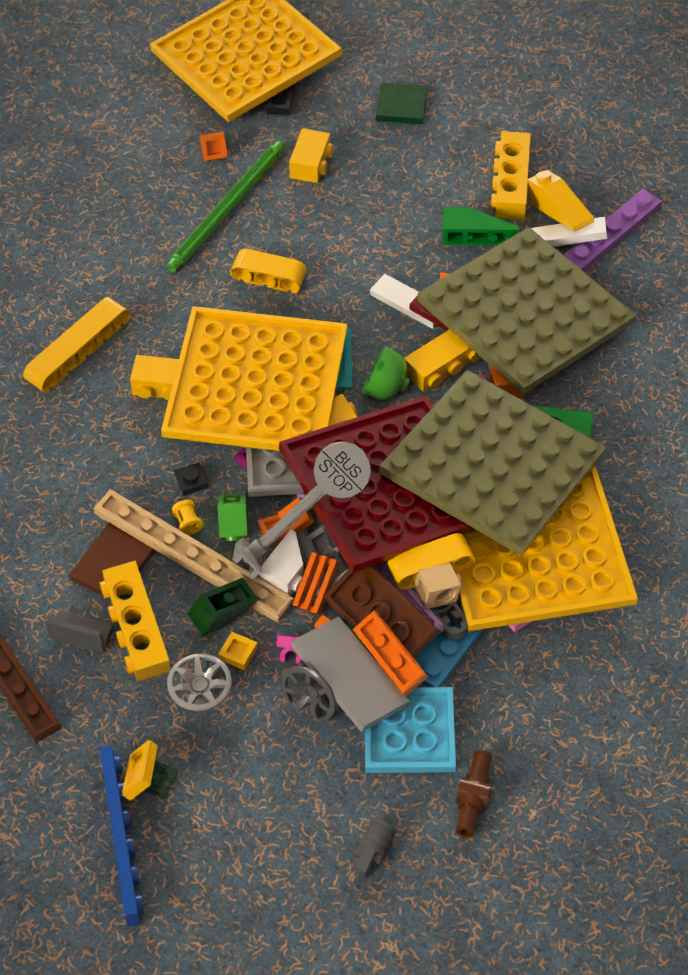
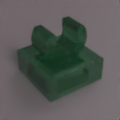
(162, 779)

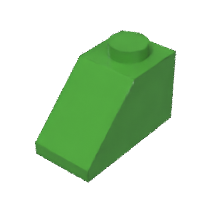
(232, 516)

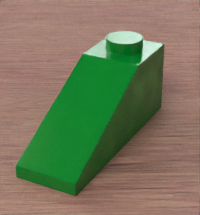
(473, 227)

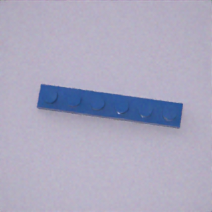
(123, 846)

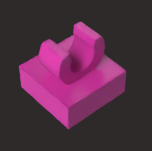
(285, 642)

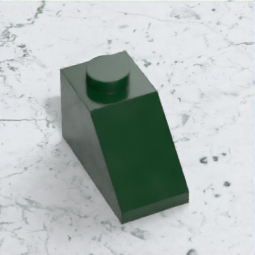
(221, 606)

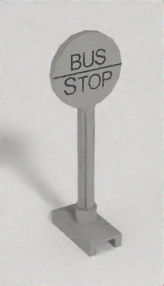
(339, 471)

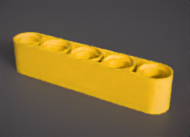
(75, 344)

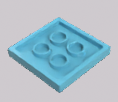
(416, 737)

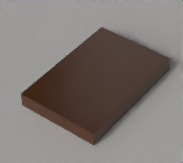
(109, 550)

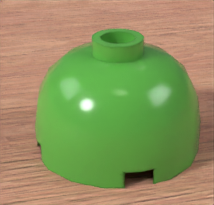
(387, 375)

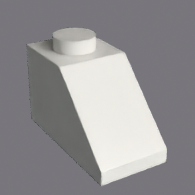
(284, 565)

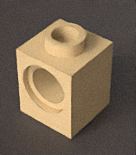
(437, 585)

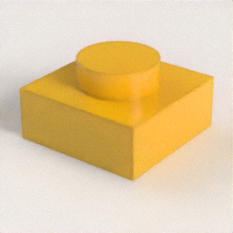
(238, 651)

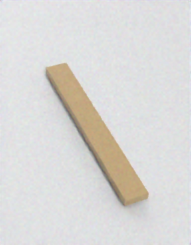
(189, 552)

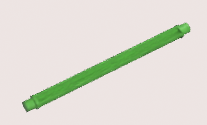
(222, 210)

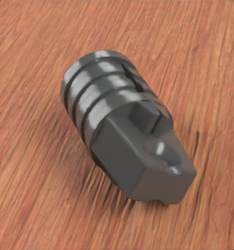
(373, 846)

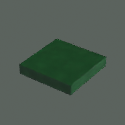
(401, 103)

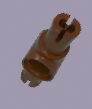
(473, 794)

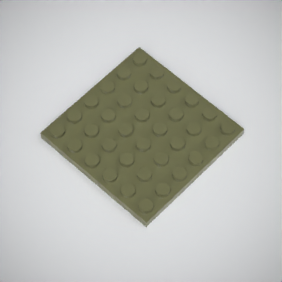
(526, 309)
(493, 462)

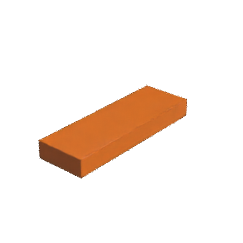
(390, 653)

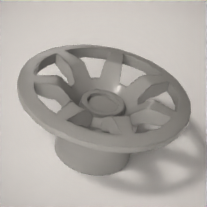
(199, 685)

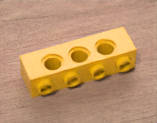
(512, 175)
(127, 580)

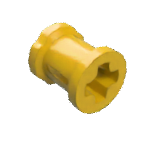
(187, 517)

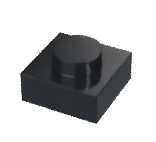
(191, 479)

